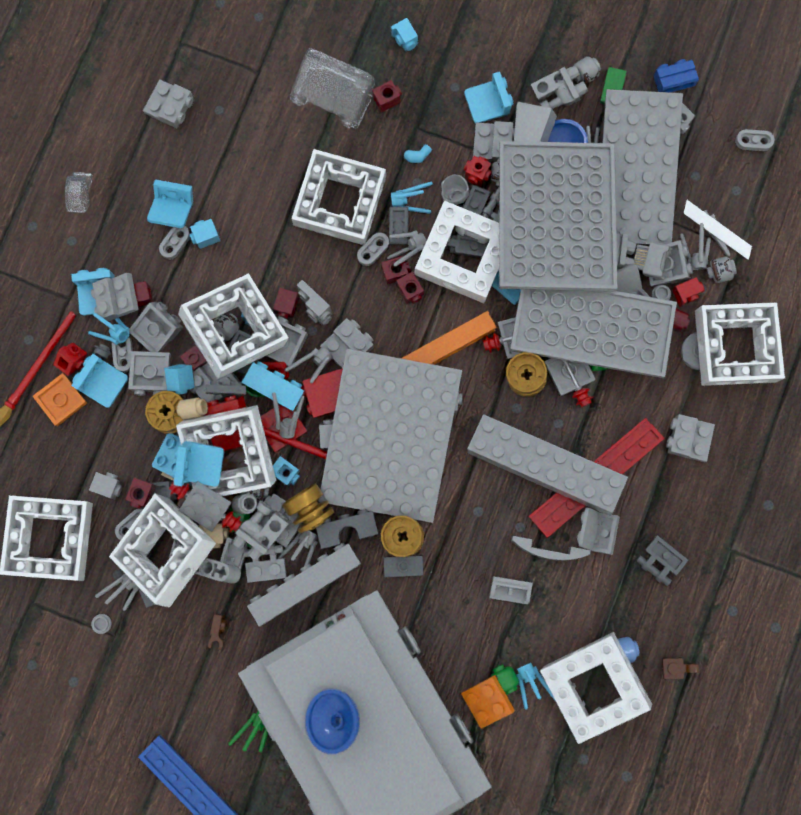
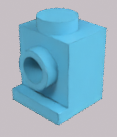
(405, 34)
(282, 465)

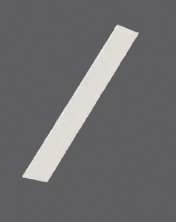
(717, 229)

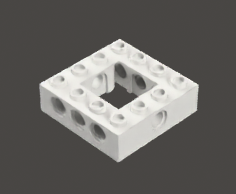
(346, 171)
(452, 276)
(239, 293)
(768, 360)
(247, 420)
(18, 532)
(130, 554)
(633, 697)

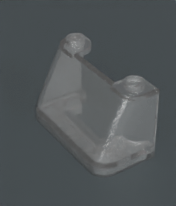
(333, 87)

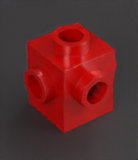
(478, 176)
(70, 358)

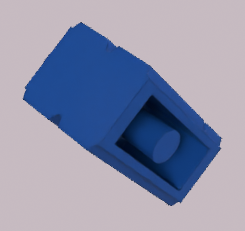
(676, 76)

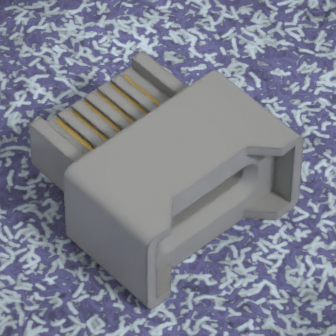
(652, 259)

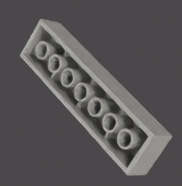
(547, 465)

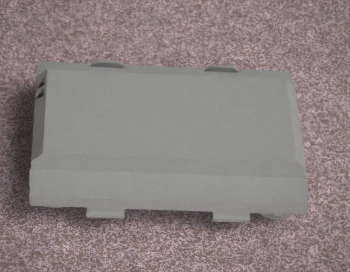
(407, 744)

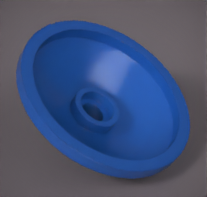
(568, 131)
(323, 721)

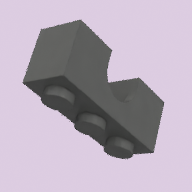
(330, 531)

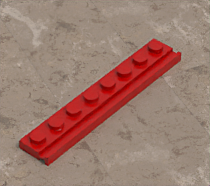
(619, 458)

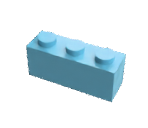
(267, 382)

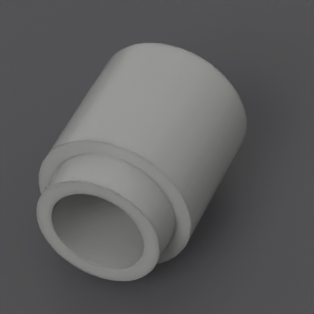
(244, 504)

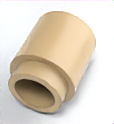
(192, 408)

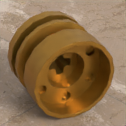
(528, 363)
(157, 405)
(308, 508)
(391, 539)

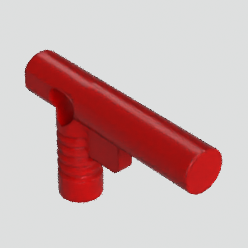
(278, 366)

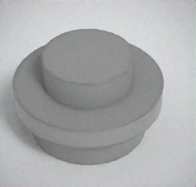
(661, 292)
(101, 623)

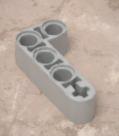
(213, 568)

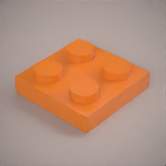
(59, 399)
(488, 702)

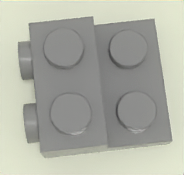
(169, 103)
(488, 138)
(675, 265)
(114, 296)
(317, 308)
(155, 327)
(345, 337)
(293, 345)
(148, 372)
(203, 376)
(690, 438)
(289, 532)

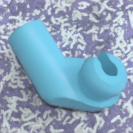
(417, 156)

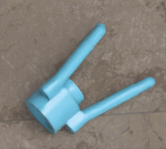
(399, 197)
(119, 333)
(528, 674)

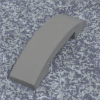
(525, 544)

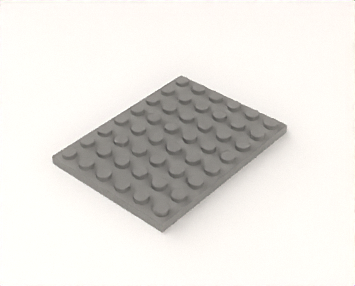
(557, 216)
(390, 435)

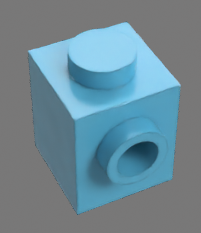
(204, 233)
(179, 378)

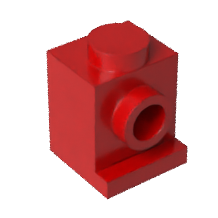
(688, 291)

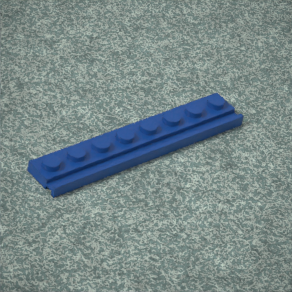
(183, 779)

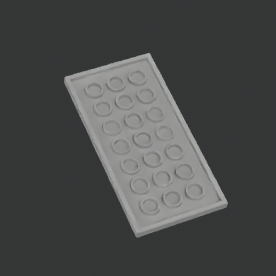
(646, 153)
(596, 328)

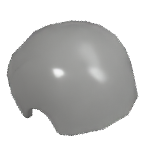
(455, 189)

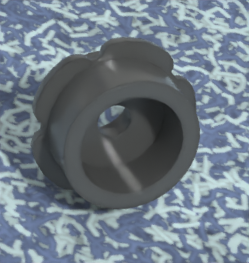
(102, 351)

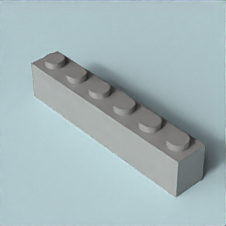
(304, 584)

